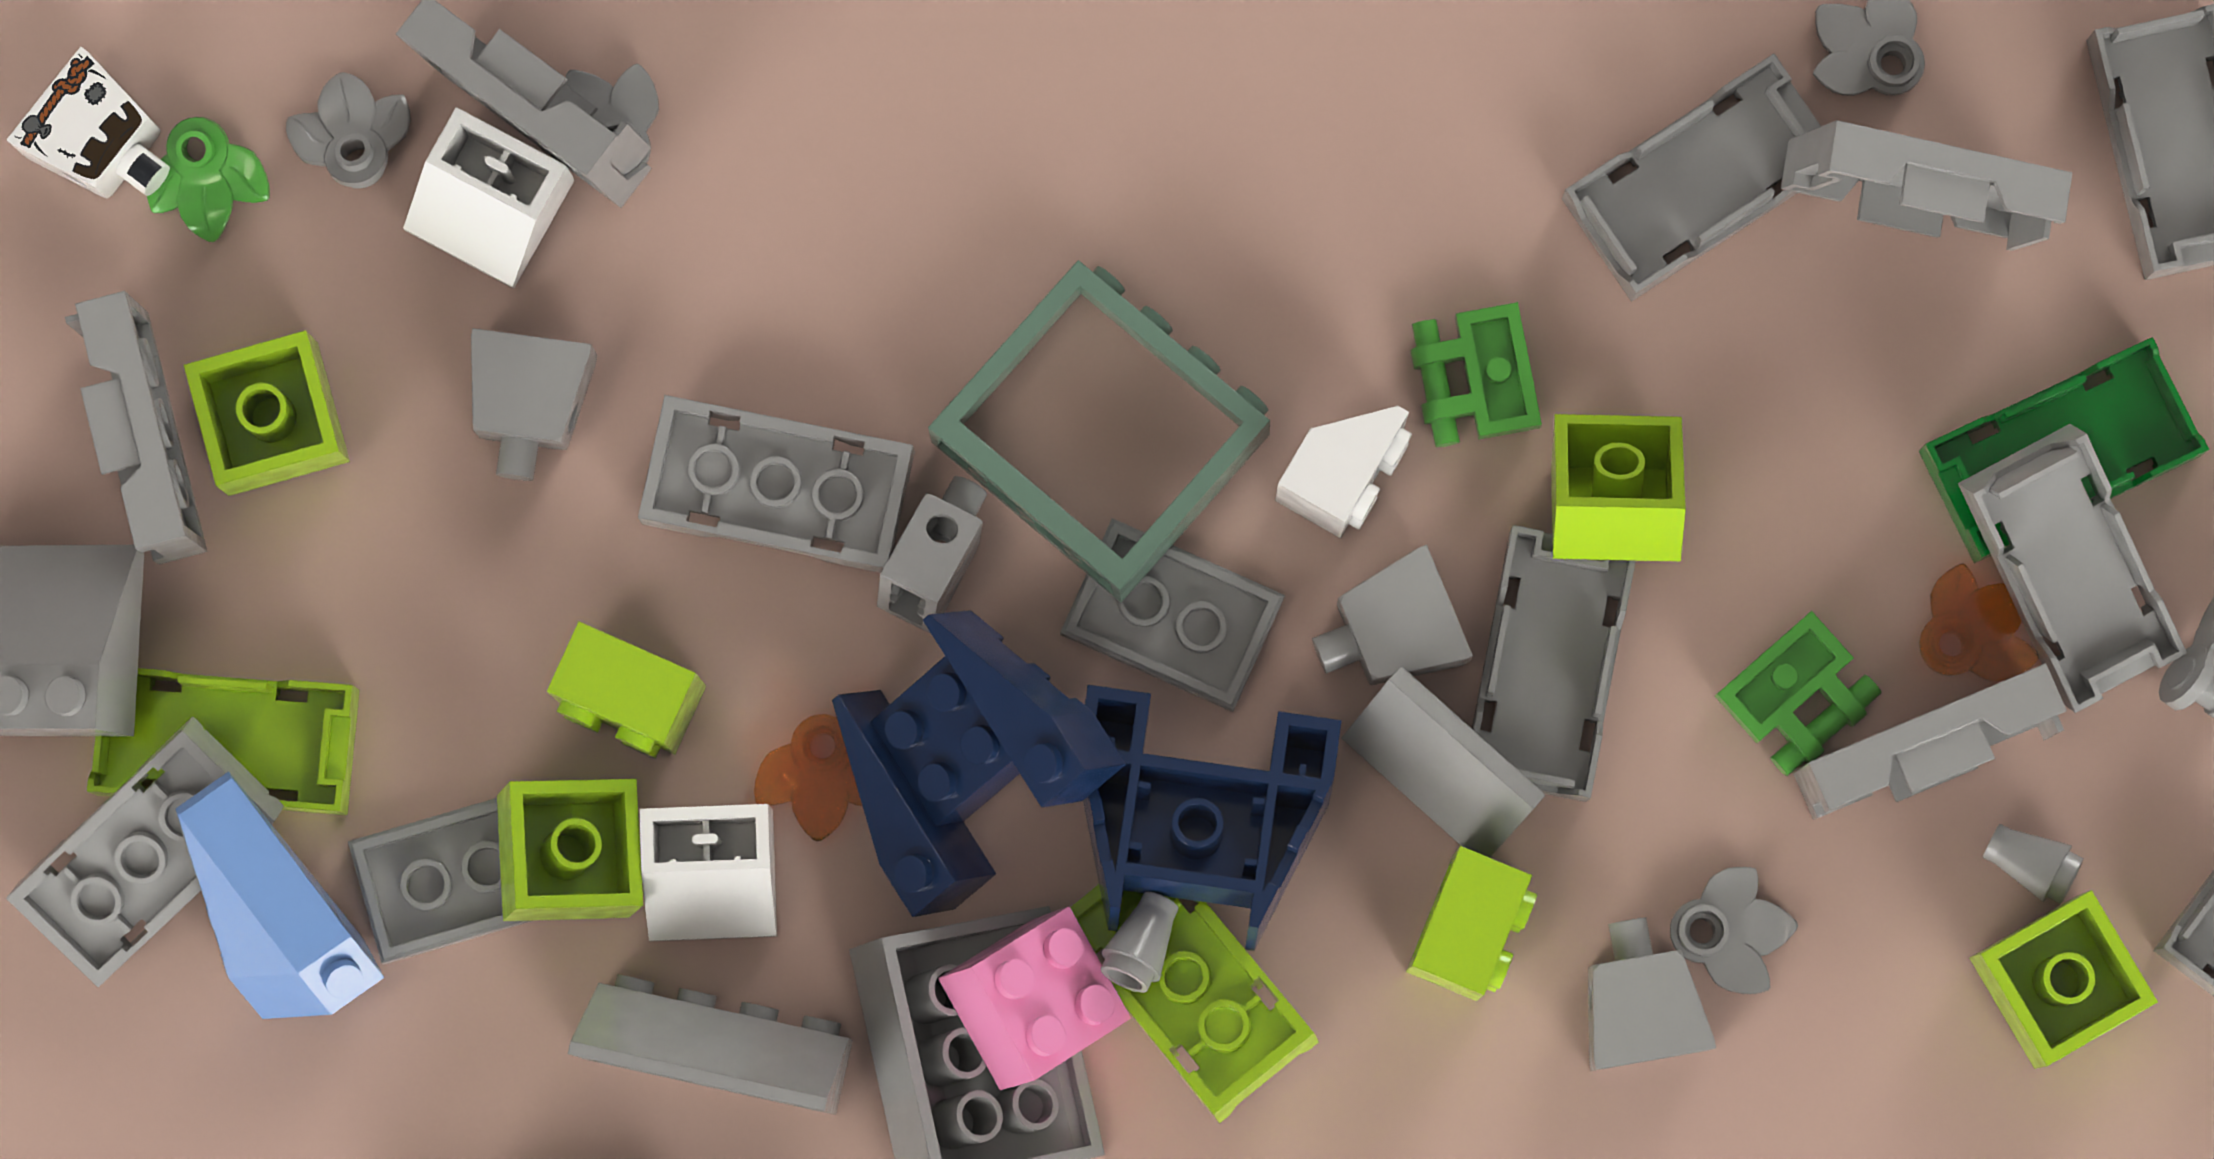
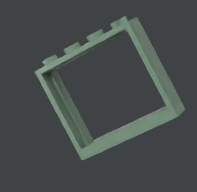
(1036, 508)

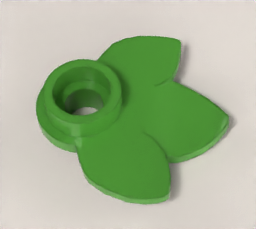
(208, 186)

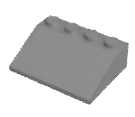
(69, 639)
(714, 1046)
(930, 1072)

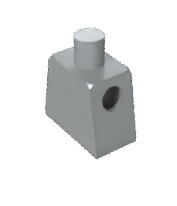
(527, 395)
(924, 572)
(1396, 623)
(1643, 1003)

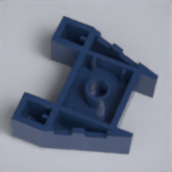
(955, 746)
(1202, 824)

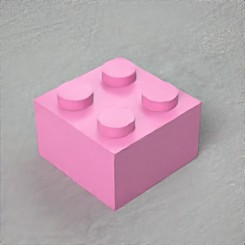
(1034, 998)

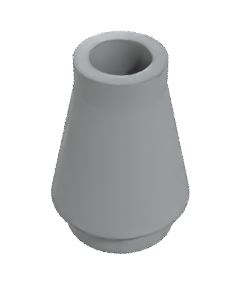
(2034, 862)
(1140, 945)

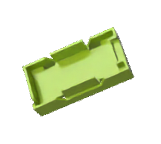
(278, 741)
(1207, 1004)

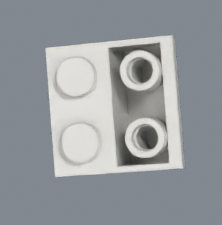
(486, 197)
(1337, 467)
(708, 872)

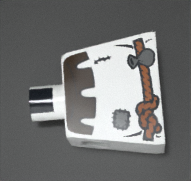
(91, 132)

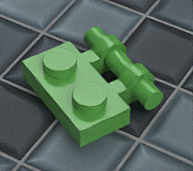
(1495, 370)
(1784, 679)

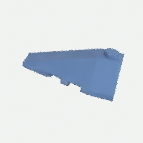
(271, 917)

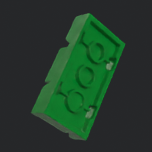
(2125, 418)

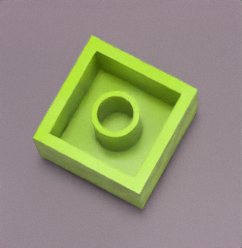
(266, 413)
(1617, 487)
(626, 689)
(569, 849)
(1471, 924)
(2063, 980)

